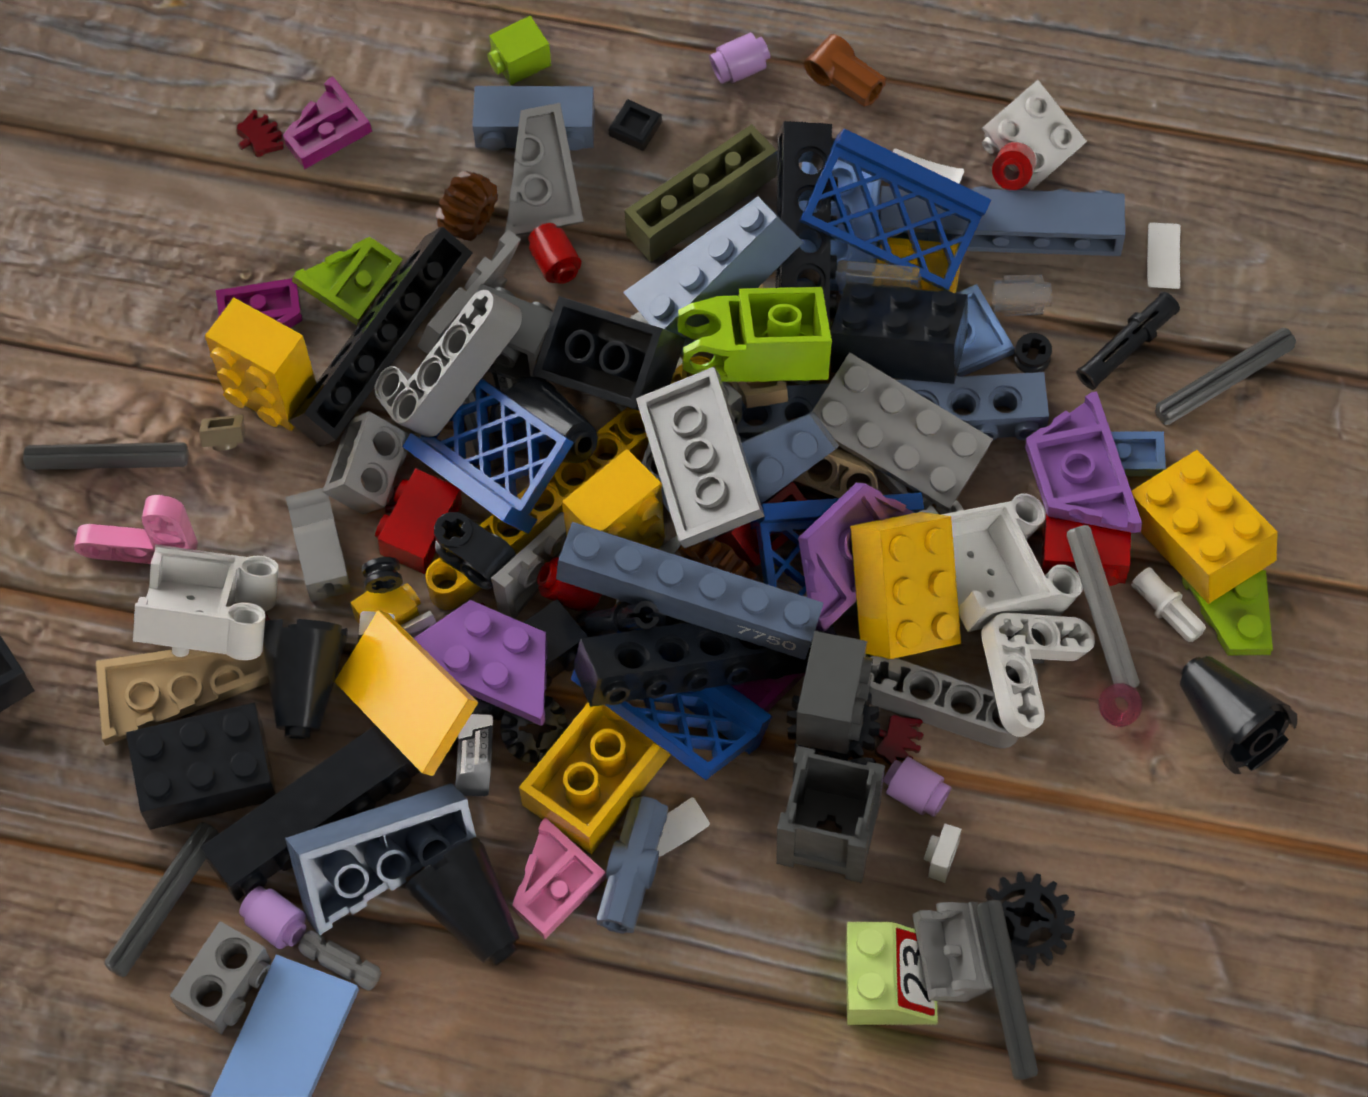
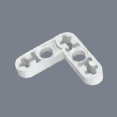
(1021, 703)

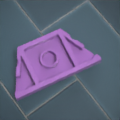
(1082, 470)
(828, 548)
(492, 658)

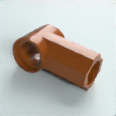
(836, 64)

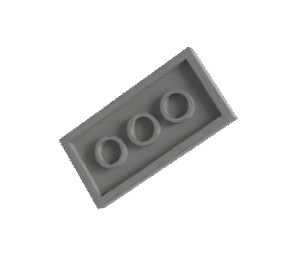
(900, 432)
(699, 457)

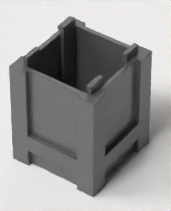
(834, 792)

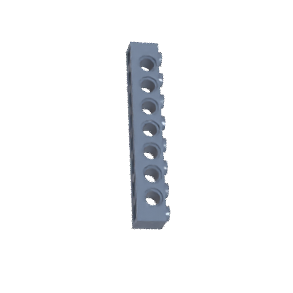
(978, 394)

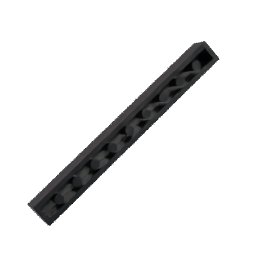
(349, 781)

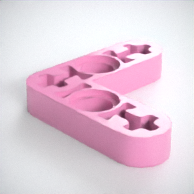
(164, 524)

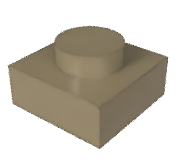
(222, 432)

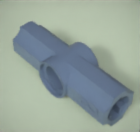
(632, 865)

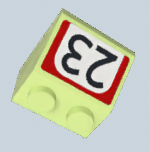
(885, 976)

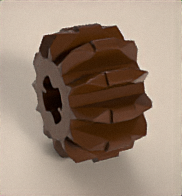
(467, 205)

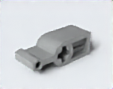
(318, 544)

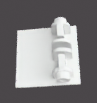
(1039, 124)

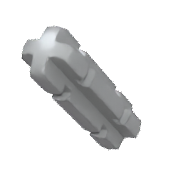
(339, 960)

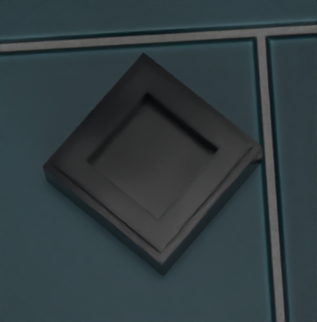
(635, 125)

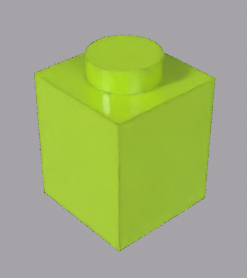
(519, 50)

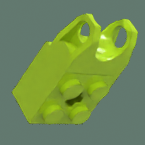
(761, 335)

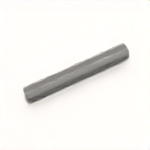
(1102, 606)

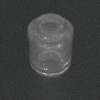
(1021, 295)

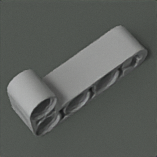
(452, 367)
(938, 709)

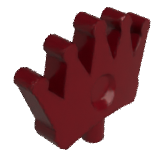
(259, 135)
(898, 739)

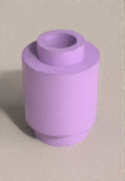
(739, 58)
(916, 786)
(273, 917)

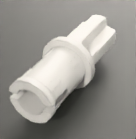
(1168, 605)

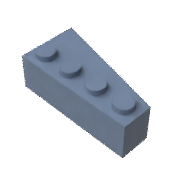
(725, 259)
(784, 454)
(374, 851)

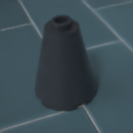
(554, 409)
(302, 671)
(1236, 713)
(468, 901)

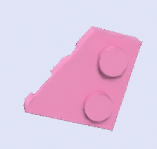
(554, 880)

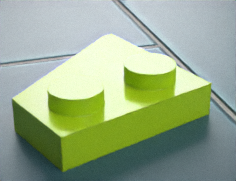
(351, 278)
(1240, 617)

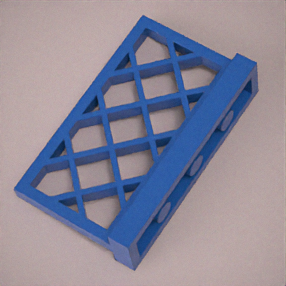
(909, 177)
(478, 482)
(798, 517)
(715, 710)

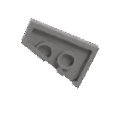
(543, 173)
(487, 273)
(517, 580)

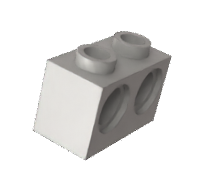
(359, 459)
(210, 974)

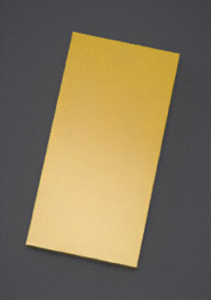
(406, 693)

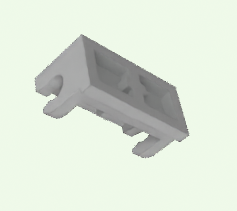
(952, 952)

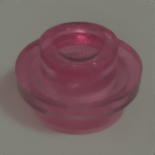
(1109, 709)

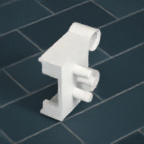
(998, 567)
(195, 598)

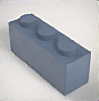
(499, 107)

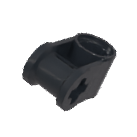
(476, 554)

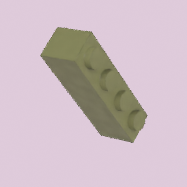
(701, 193)

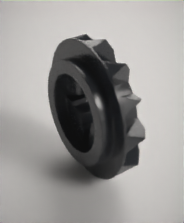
(522, 744)

